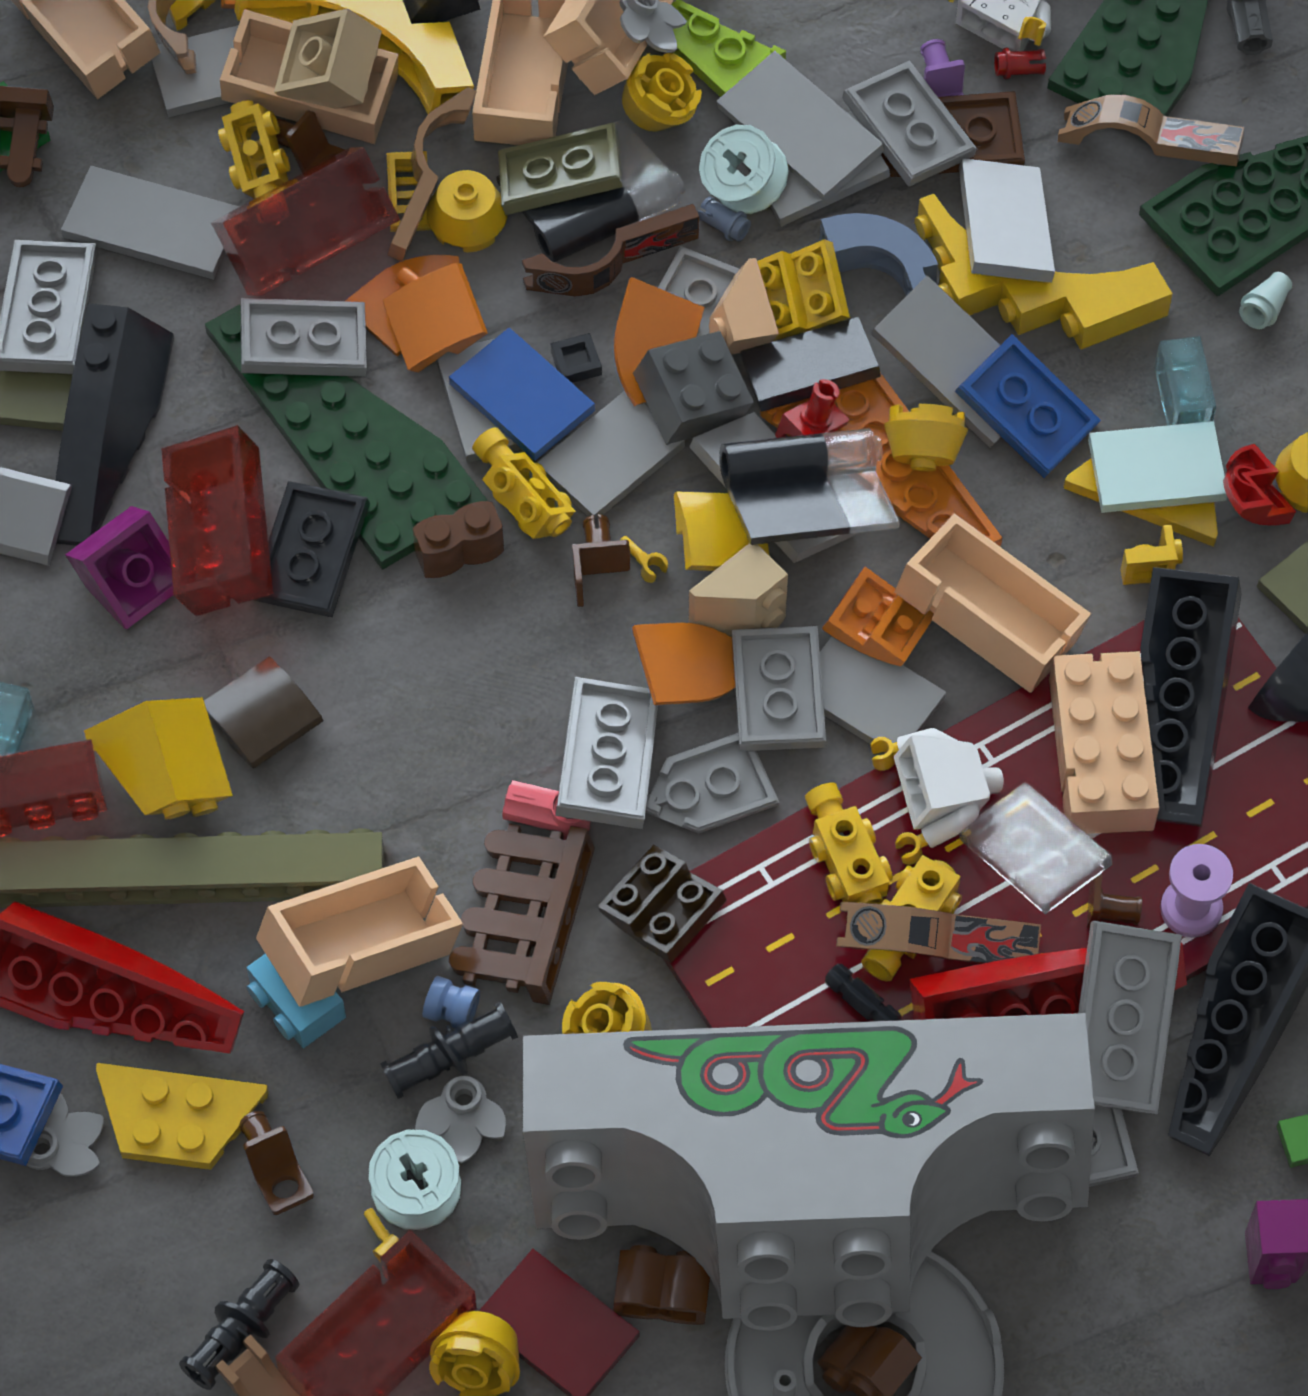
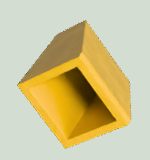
(164, 756)

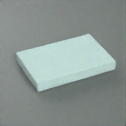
(1157, 466)

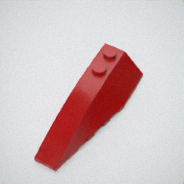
(96, 984)
(1009, 987)

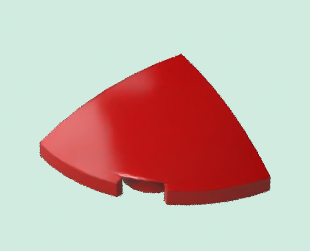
(1251, 488)

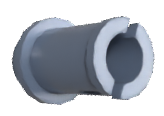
(732, 224)

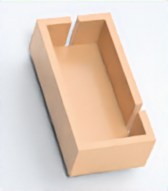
(93, 38)
(595, 42)
(260, 50)
(519, 75)
(992, 602)
(1104, 742)
(358, 931)

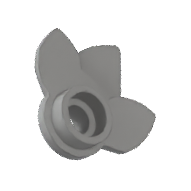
(651, 22)
(462, 1124)
(69, 1141)

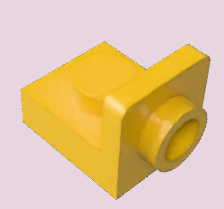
(1140, 560)

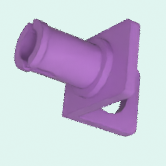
(940, 74)

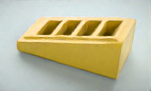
(402, 163)

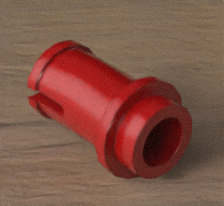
(1017, 62)

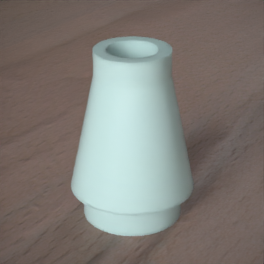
(1263, 303)

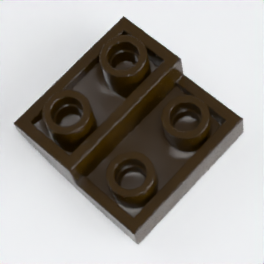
(262, 712)
(662, 903)

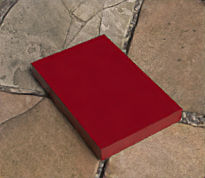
(561, 1325)

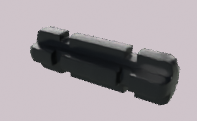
(860, 995)

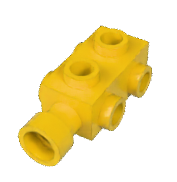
(253, 156)
(525, 498)
(846, 853)
(914, 893)

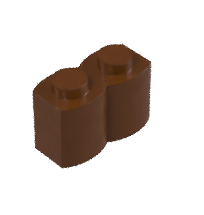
(466, 537)
(661, 1286)
(868, 1361)

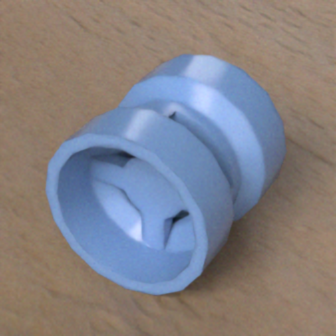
(450, 1002)

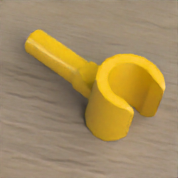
(646, 560)
(383, 1235)

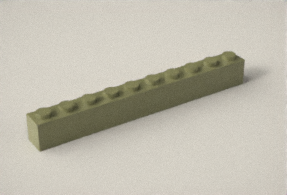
(182, 867)

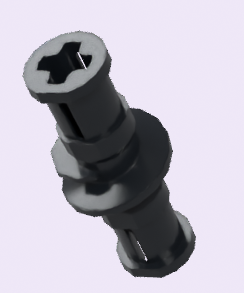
(449, 1050)
(238, 1322)

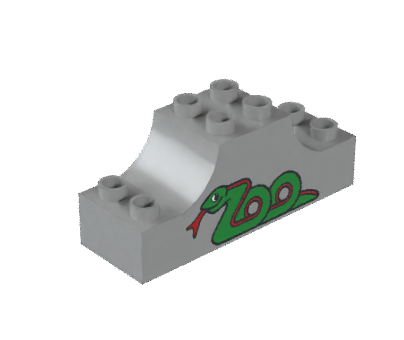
(809, 1154)

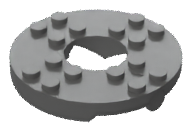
(944, 1325)

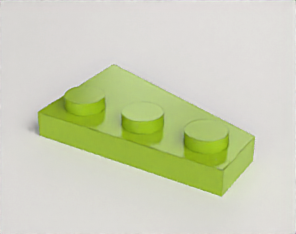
(715, 51)

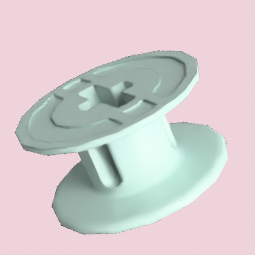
(758, 153)
(401, 1199)

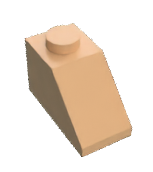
(744, 311)

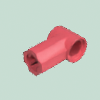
(537, 808)

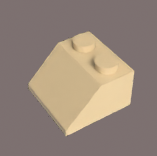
(328, 59)
(741, 593)

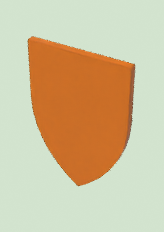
(387, 283)
(649, 321)
(685, 662)

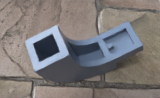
(879, 244)

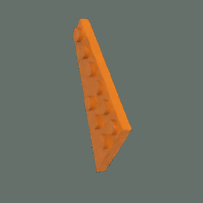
(917, 497)

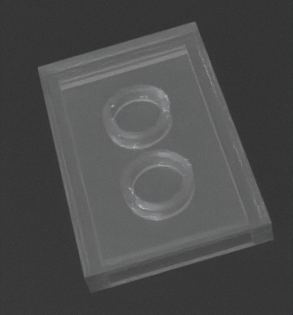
(1035, 848)

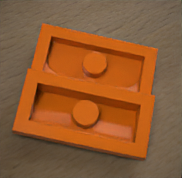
(434, 316)
(877, 620)

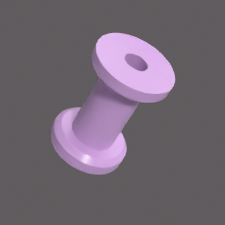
(1198, 881)

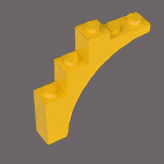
(426, 51)
(1087, 304)

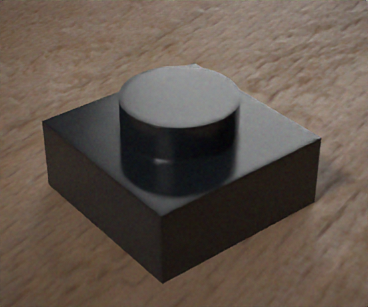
(576, 358)

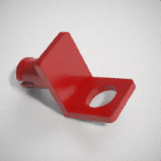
(816, 414)

